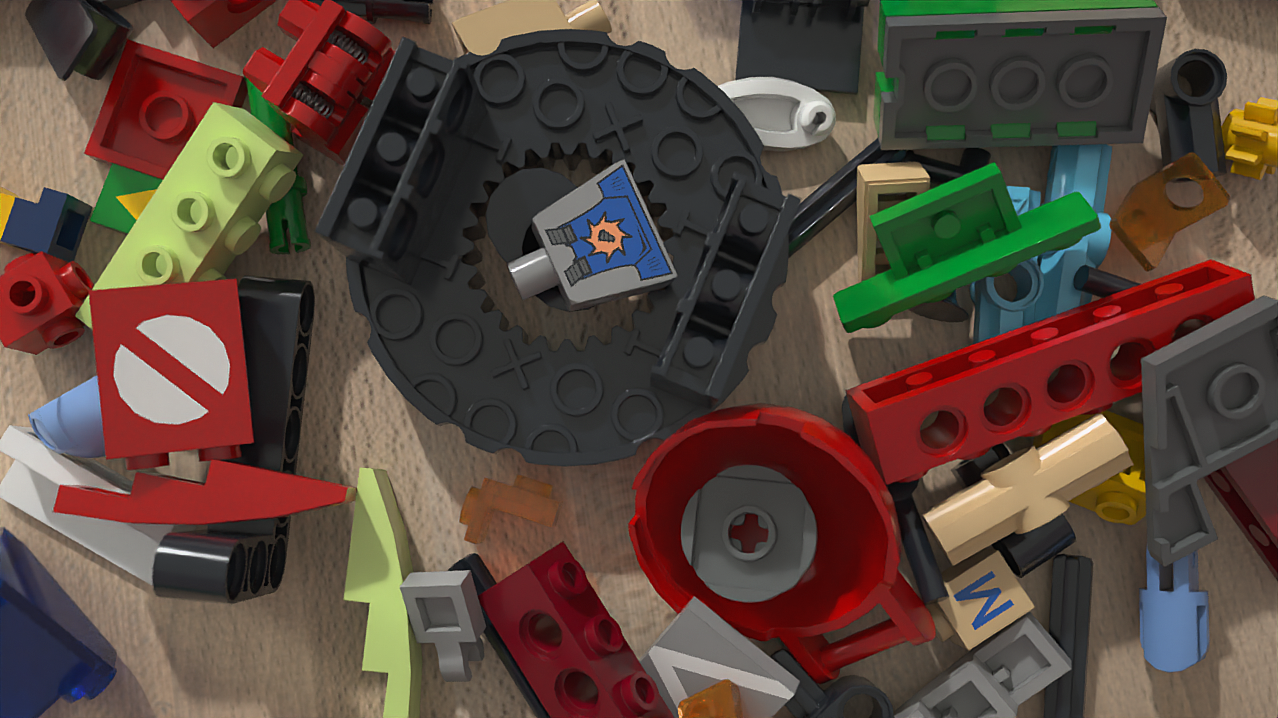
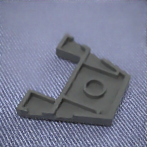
(1202, 409)

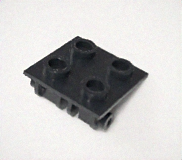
(802, 42)

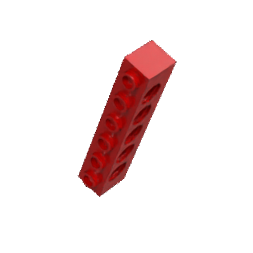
(1019, 365)

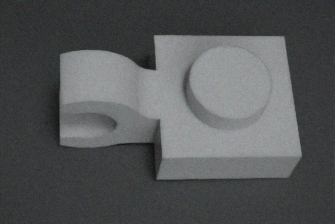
(447, 613)

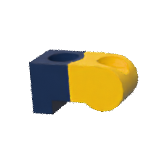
(49, 226)

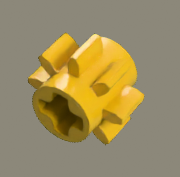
(1252, 138)

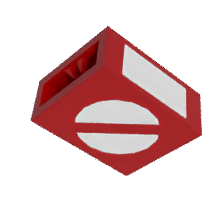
(171, 371)

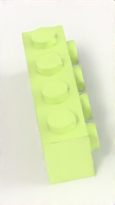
(204, 205)

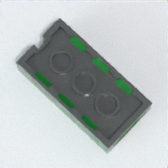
(1015, 72)

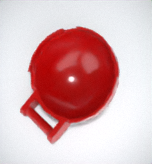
(854, 518)

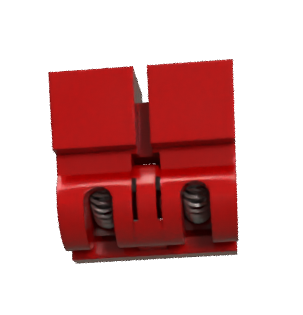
(325, 75)

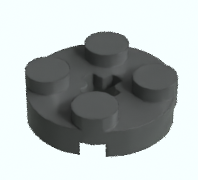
(720, 558)

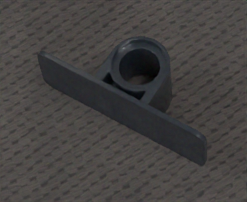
(78, 35)

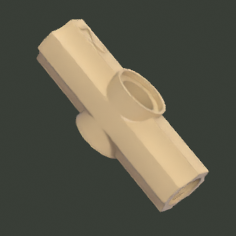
(1027, 488)

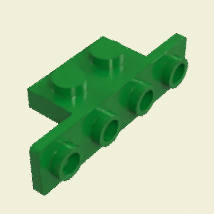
(955, 239)

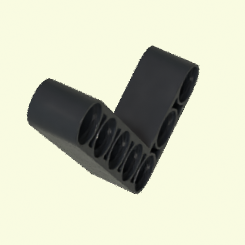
(249, 557)

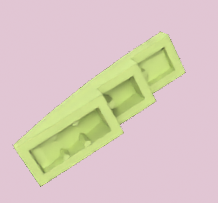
(375, 571)

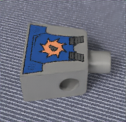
(595, 245)

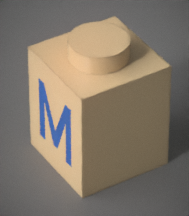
(980, 600)

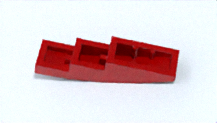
(230, 495)

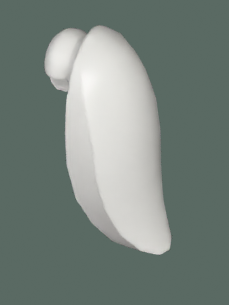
(782, 111)

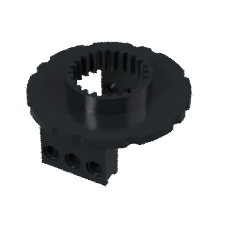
(425, 175)

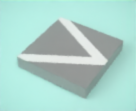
(704, 650)

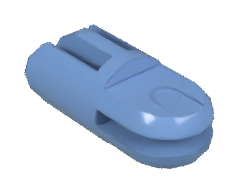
(1176, 618)

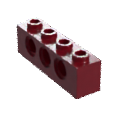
(569, 642)

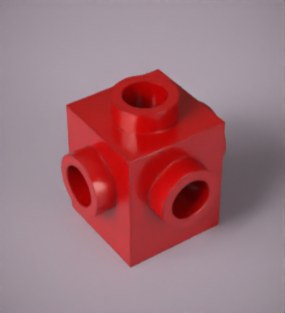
(41, 302)

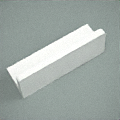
(33, 488)

